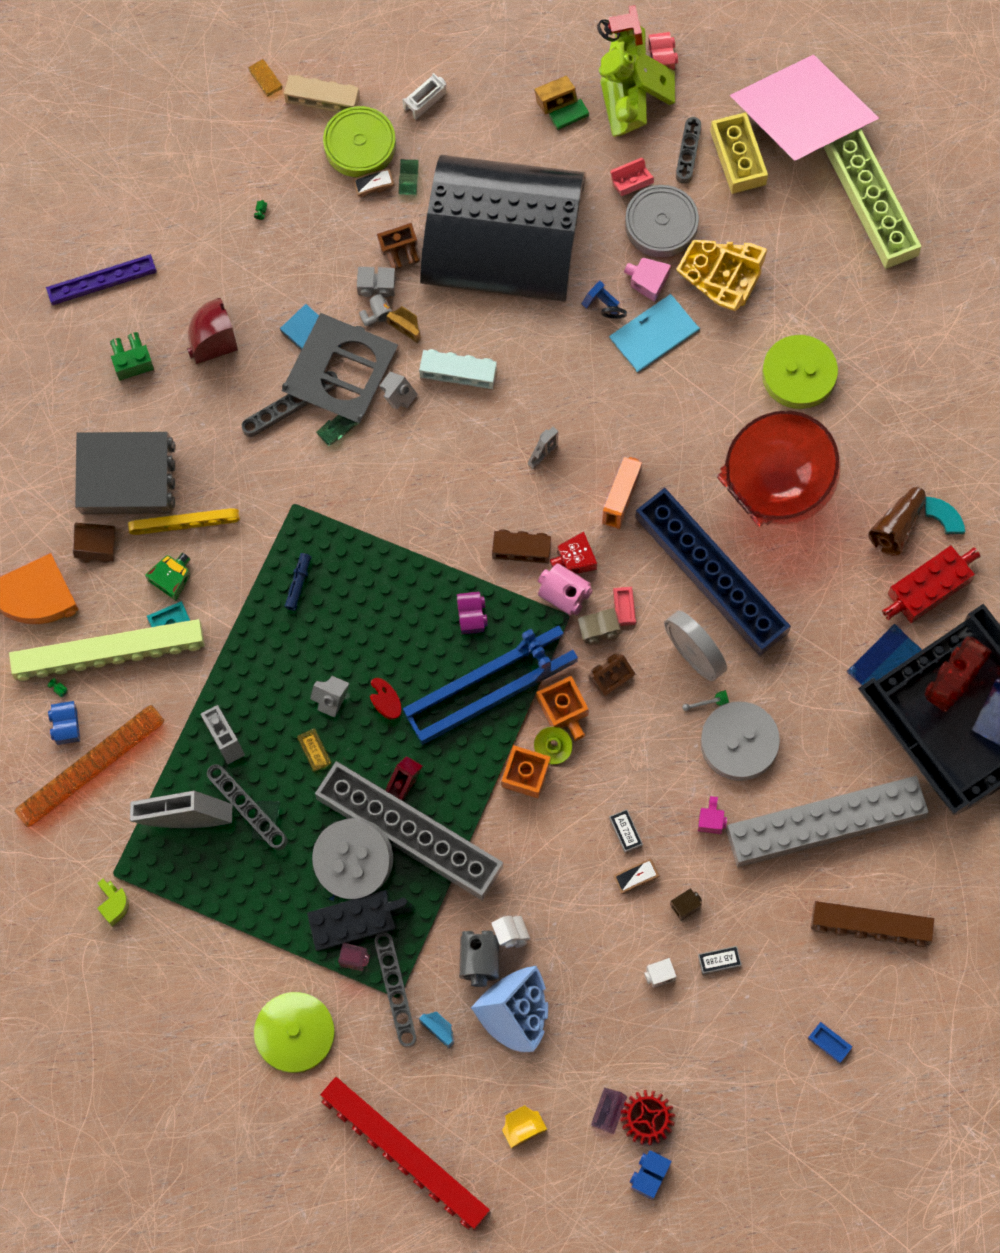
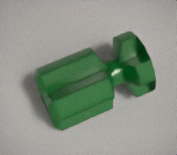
(261, 207)
(59, 688)

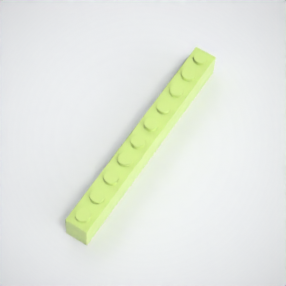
(106, 649)

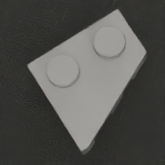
(546, 444)

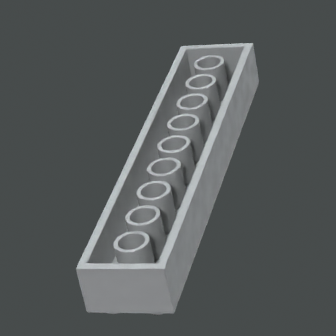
(826, 821)
(411, 830)

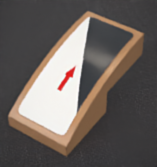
(374, 181)
(636, 875)

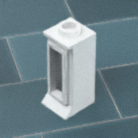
(421, 107)

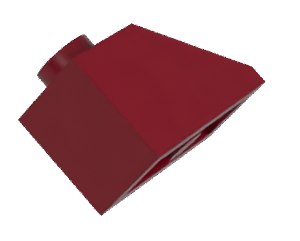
(403, 778)

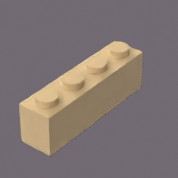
(320, 93)

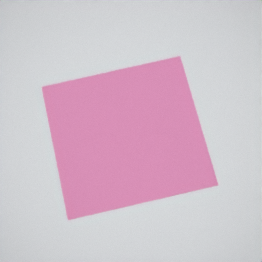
(804, 107)

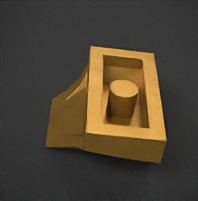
(405, 322)

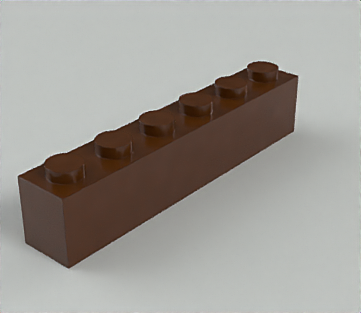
(872, 923)

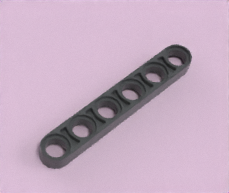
(278, 416)
(245, 808)
(392, 990)

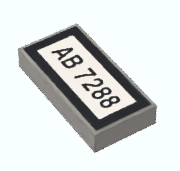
(625, 831)
(719, 960)

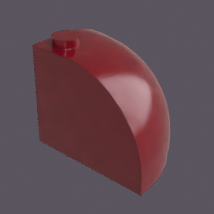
(210, 332)

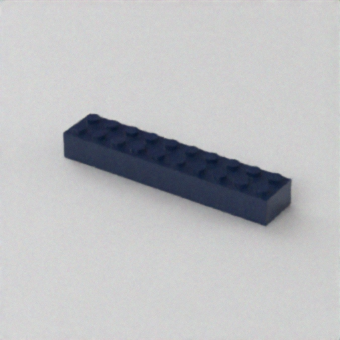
(712, 571)

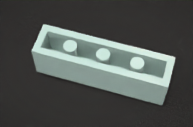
(458, 369)

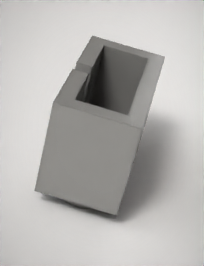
(376, 284)

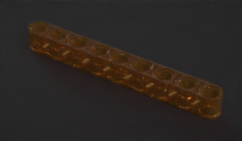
(89, 766)

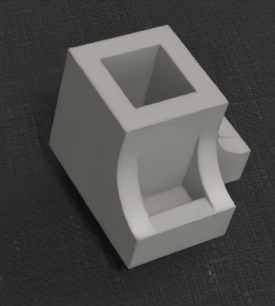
(398, 390)
(330, 695)

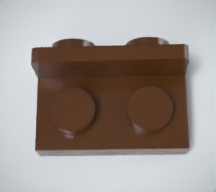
(612, 673)

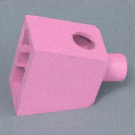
(648, 277)

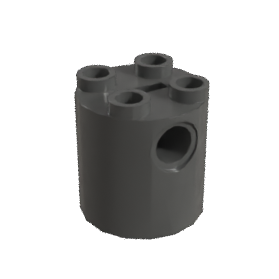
(479, 964)

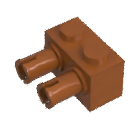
(397, 239)

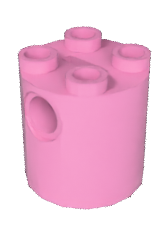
(558, 585)

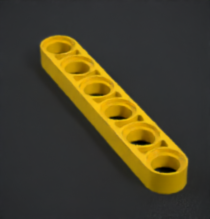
(183, 521)

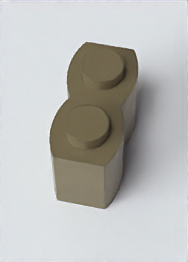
(600, 626)

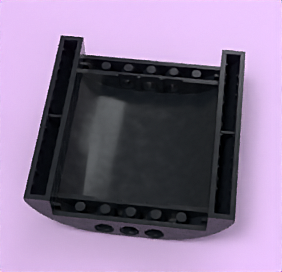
(501, 227)
(942, 745)

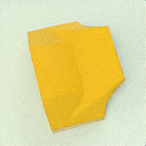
(522, 1125)

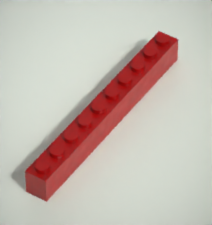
(405, 1154)

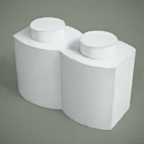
(511, 931)

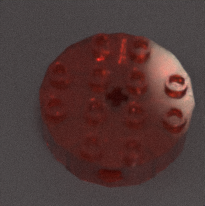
(957, 674)

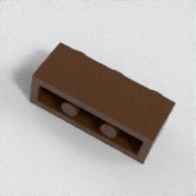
(521, 546)

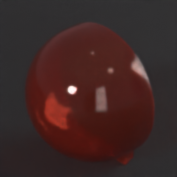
(782, 468)

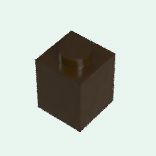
(686, 904)

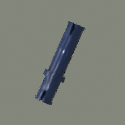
(300, 574)

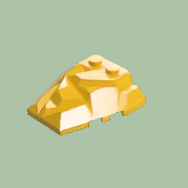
(723, 270)

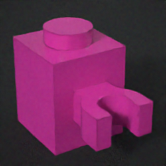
(711, 819)

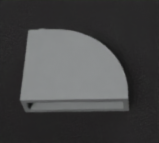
(181, 811)

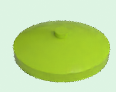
(294, 1032)

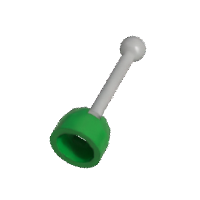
(720, 699)

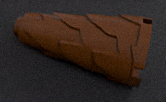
(898, 522)

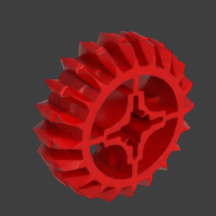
(639, 1122)

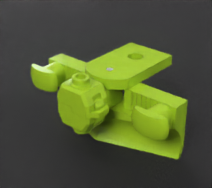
(620, 72)

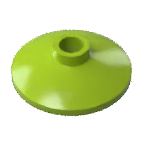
(558, 753)

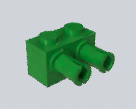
(133, 361)

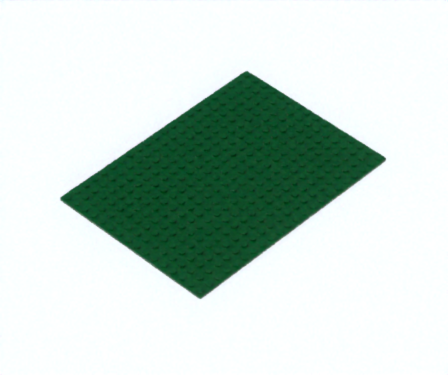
(358, 618)

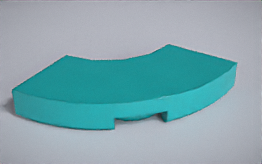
(945, 514)

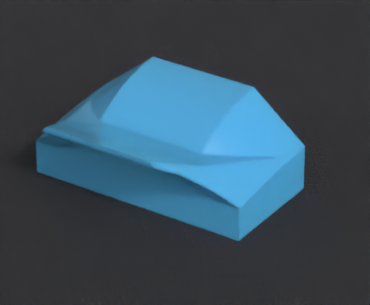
(438, 1027)

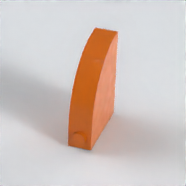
(36, 593)

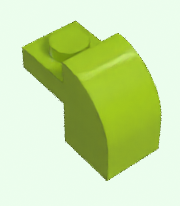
(116, 906)

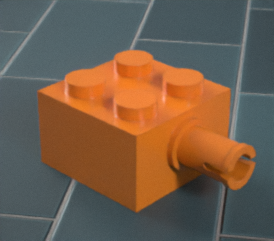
(564, 706)

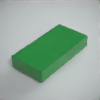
(569, 114)

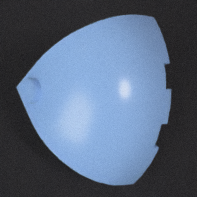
(515, 1010)

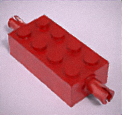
(931, 584)

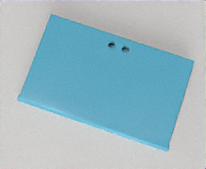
(655, 335)

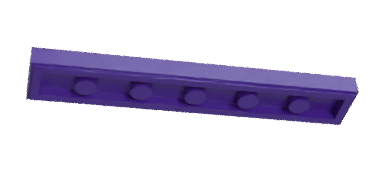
(101, 279)

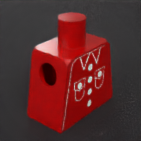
(576, 555)

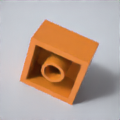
(525, 772)

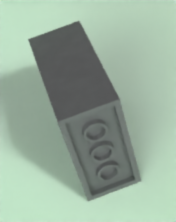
(124, 473)

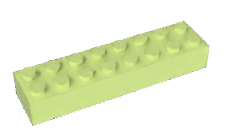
(873, 199)

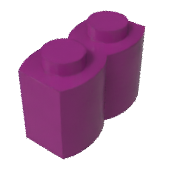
(470, 612)

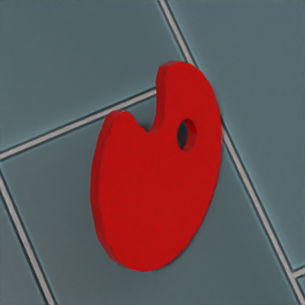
(386, 703)

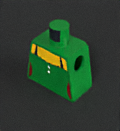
(170, 575)

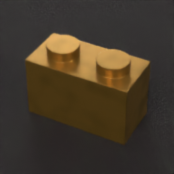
(555, 94)

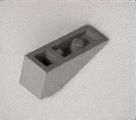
(222, 734)

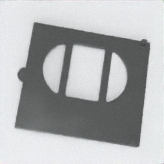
(315, 355)

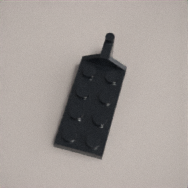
(356, 919)

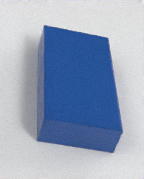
(830, 1042)

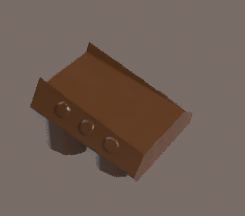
(94, 542)

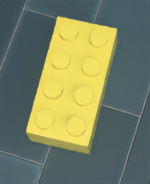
(738, 153)

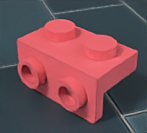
(631, 177)

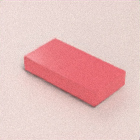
(624, 605)

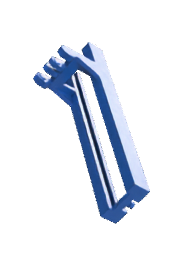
(527, 646)

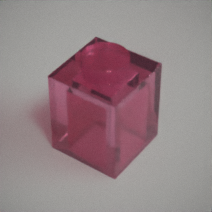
(353, 957)

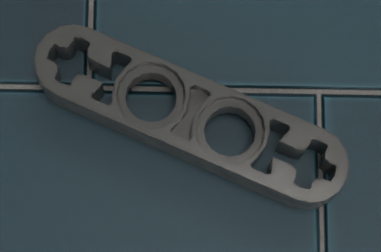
(688, 150)

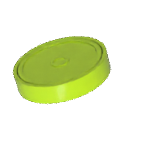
(359, 141)
(799, 371)

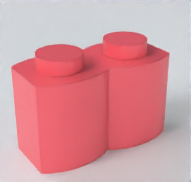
(661, 49)

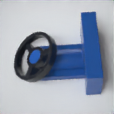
(612, 303)

